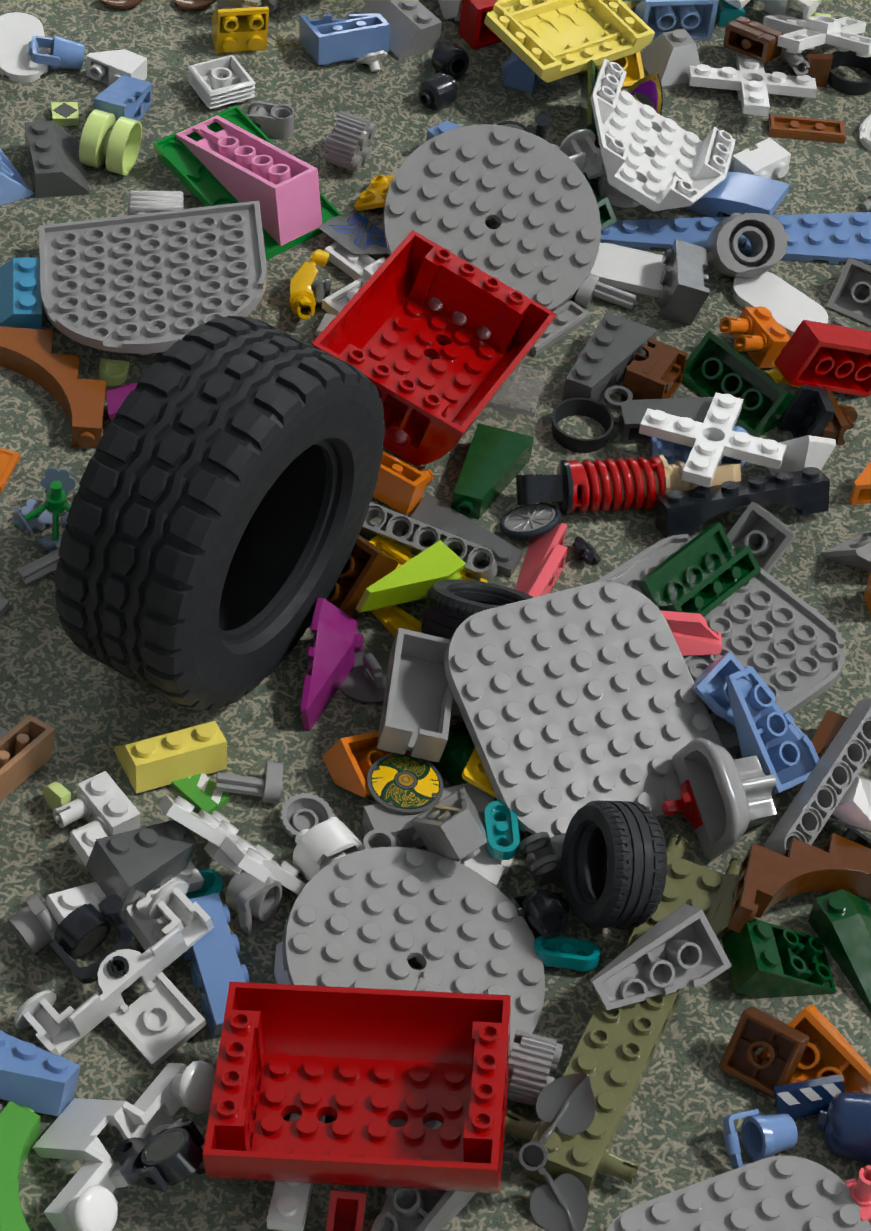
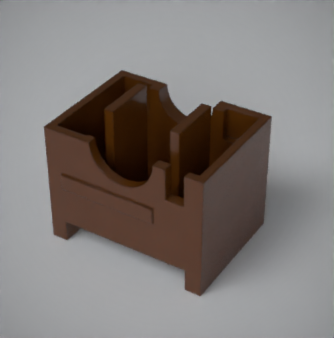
(656, 372)

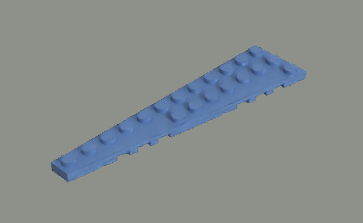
(811, 236)

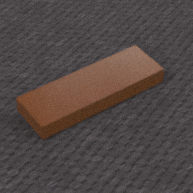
(806, 128)

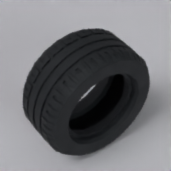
(455, 600)
(614, 864)

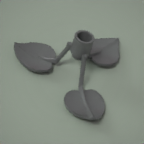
(571, 1108)

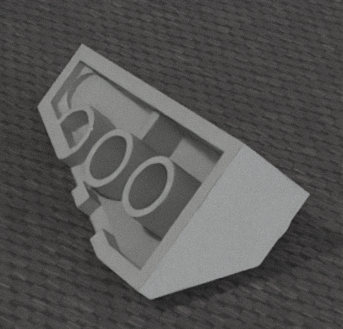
(667, 958)

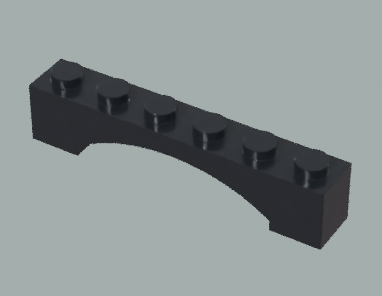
(686, 510)

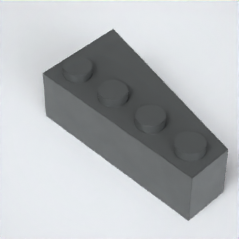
(606, 357)

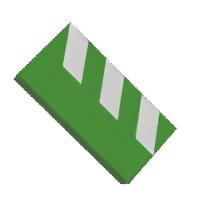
(201, 793)

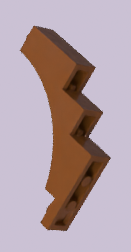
(82, 400)

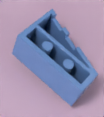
(343, 39)
(125, 98)
(35, 1076)

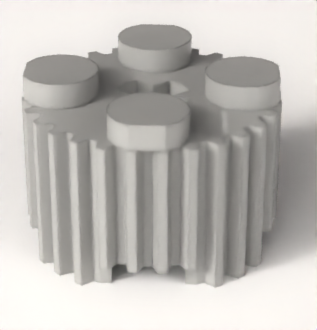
(349, 141)
(531, 1066)

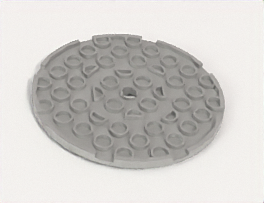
(507, 174)
(399, 903)

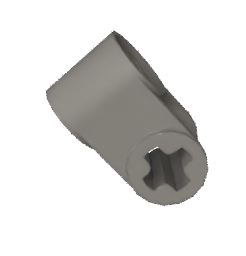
(272, 119)

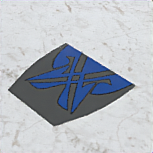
(356, 234)

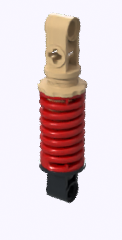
(611, 483)

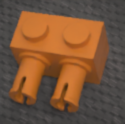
(756, 334)
(400, 483)

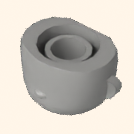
(766, 239)

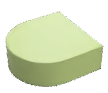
(113, 371)
(56, 795)

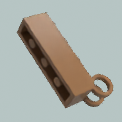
(24, 752)

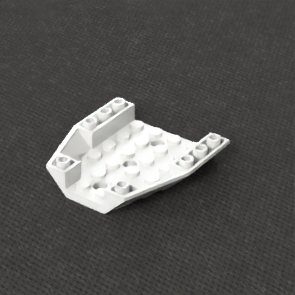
(650, 153)

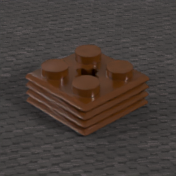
(744, 1060)

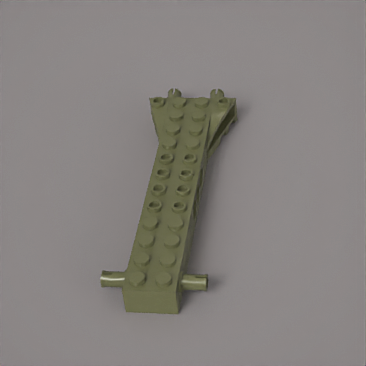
(624, 1039)

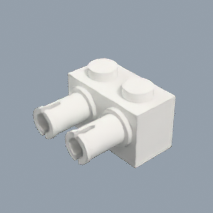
(101, 804)

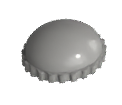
(303, 812)

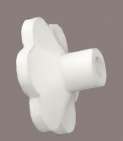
(372, 59)

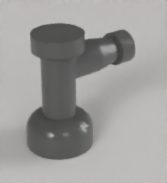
(320, 289)

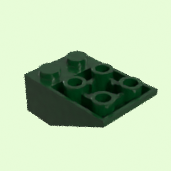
(777, 962)

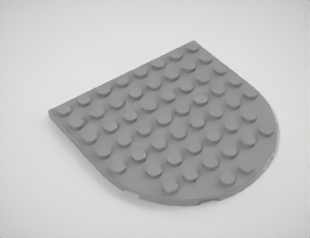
(151, 275)

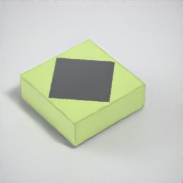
(65, 113)

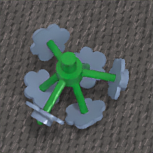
(57, 487)

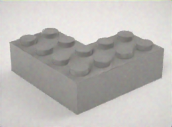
(416, 697)

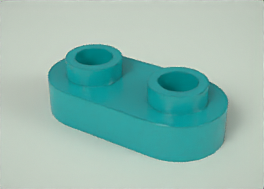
(501, 833)
(567, 953)

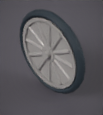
(530, 520)

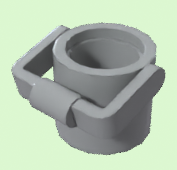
(253, 900)
(34, 924)

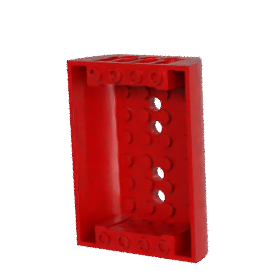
(400, 317)
(365, 1063)

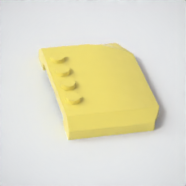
(564, 35)

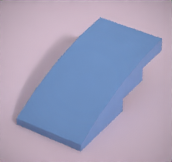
(741, 195)

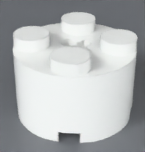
(323, 845)

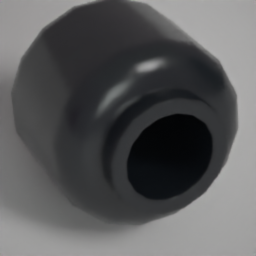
(450, 60)
(438, 91)

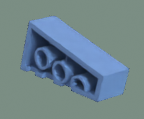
(215, 962)

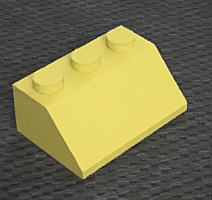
(173, 756)

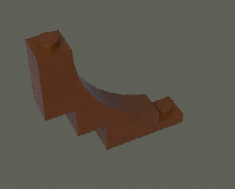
(771, 877)

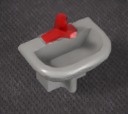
(720, 794)

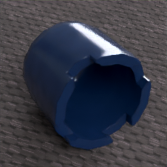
(848, 1126)

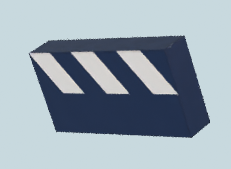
(808, 1096)

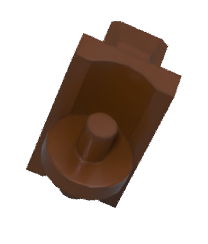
(841, 422)

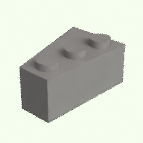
(452, 827)

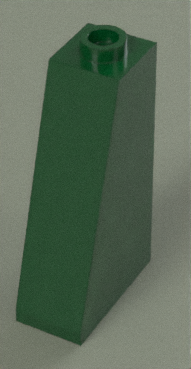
(489, 468)

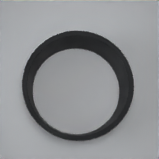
(846, 86)
(583, 407)

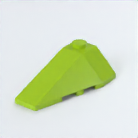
(413, 578)

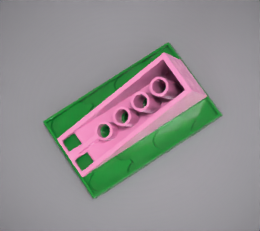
(235, 162)

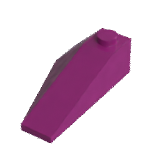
(330, 659)

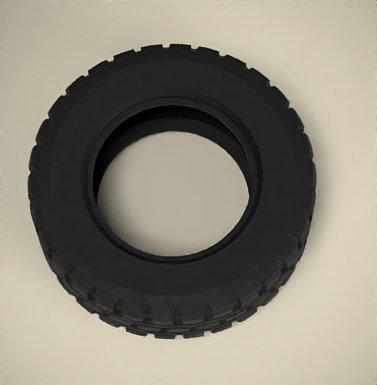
(219, 511)

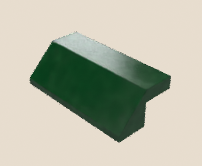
(700, 574)

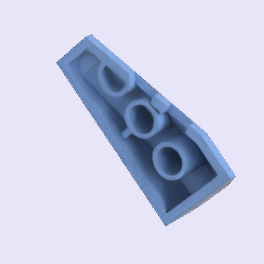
(713, 689)
(769, 731)

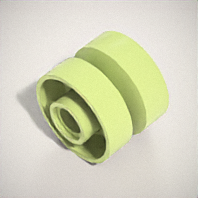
(110, 142)

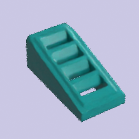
(727, 13)

